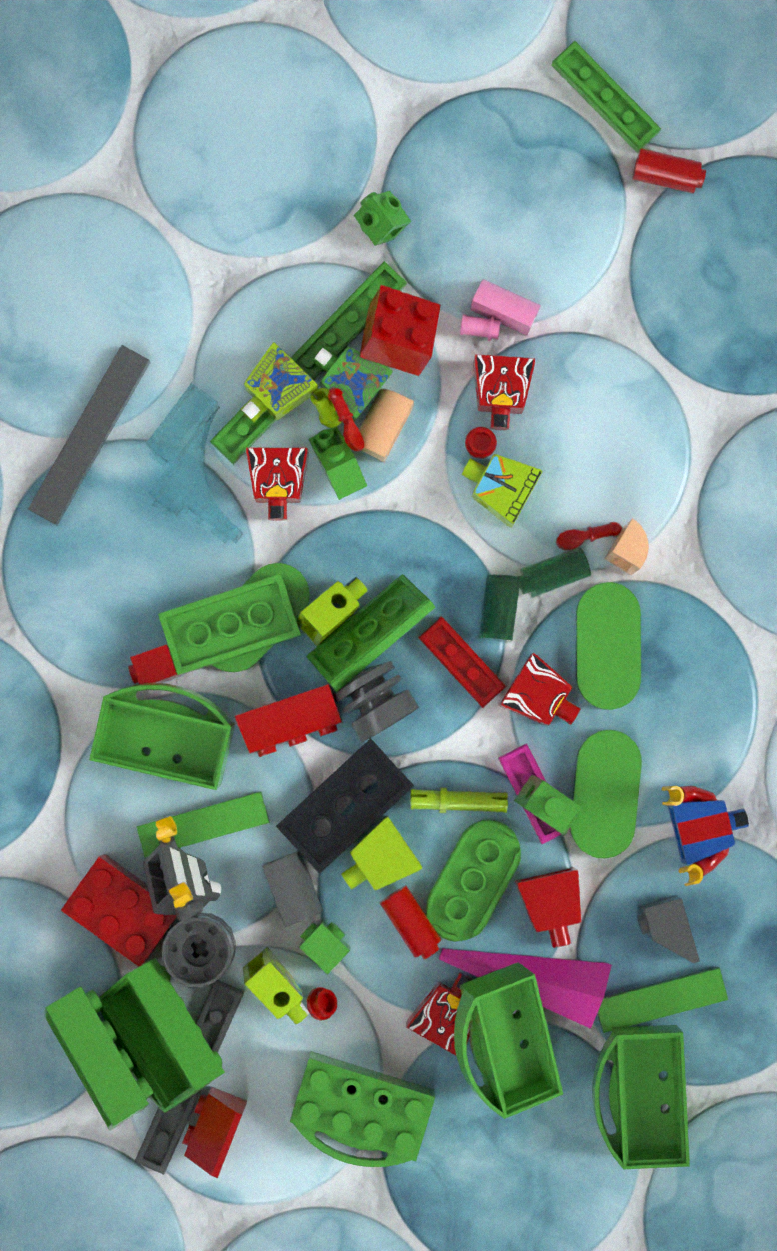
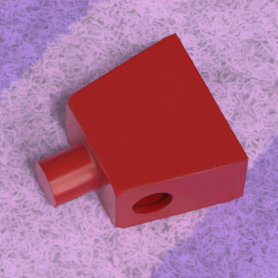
(552, 903)

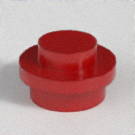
(480, 442)
(321, 1003)

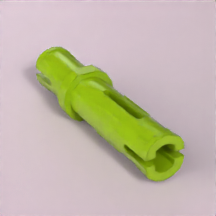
(458, 800)

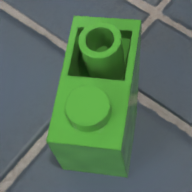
(338, 462)

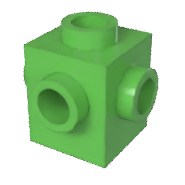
(381, 217)

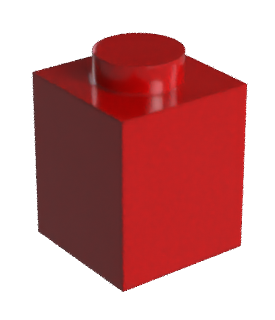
(153, 666)

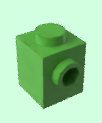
(324, 945)

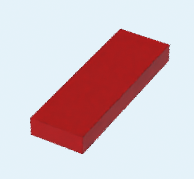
(462, 662)

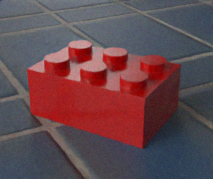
(118, 910)

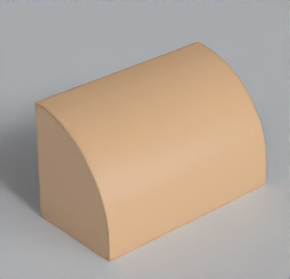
(384, 423)
(629, 548)

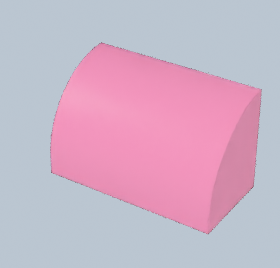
(506, 306)

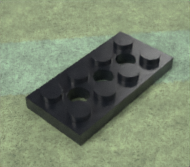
(345, 828)

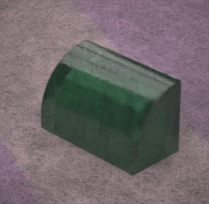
(499, 608)

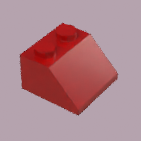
(214, 1130)

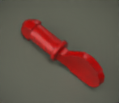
(351, 432)
(574, 538)

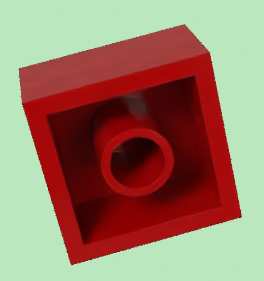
(400, 330)

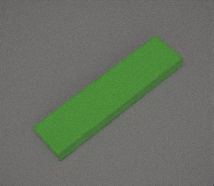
(606, 96)
(209, 822)
(662, 999)

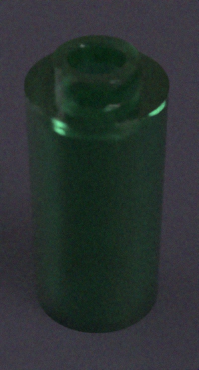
(554, 572)

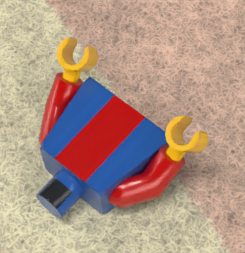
(702, 829)

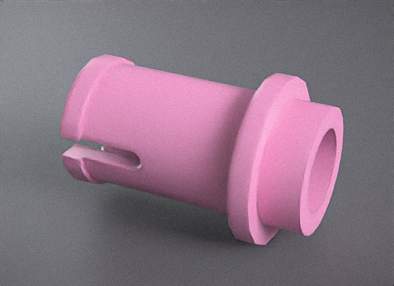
(480, 327)

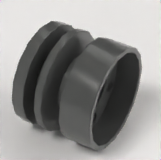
(376, 700)
(187, 965)

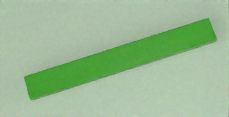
(334, 334)

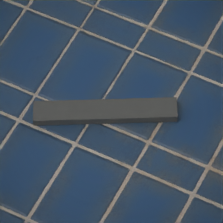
(89, 435)
(168, 1127)

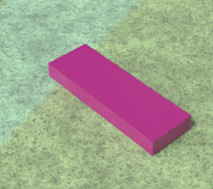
(518, 767)

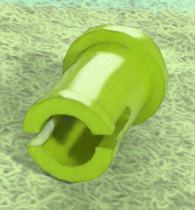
(325, 408)

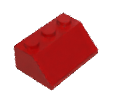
(289, 720)

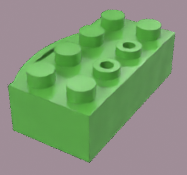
(167, 729)
(159, 1035)
(96, 1058)
(512, 1072)
(359, 1116)
(643, 1132)

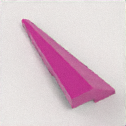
(564, 985)

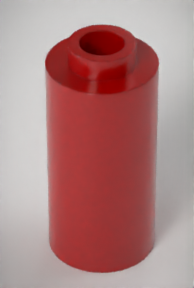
(668, 171)
(411, 923)

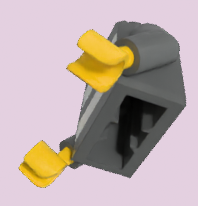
(177, 879)

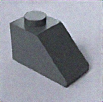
(669, 926)

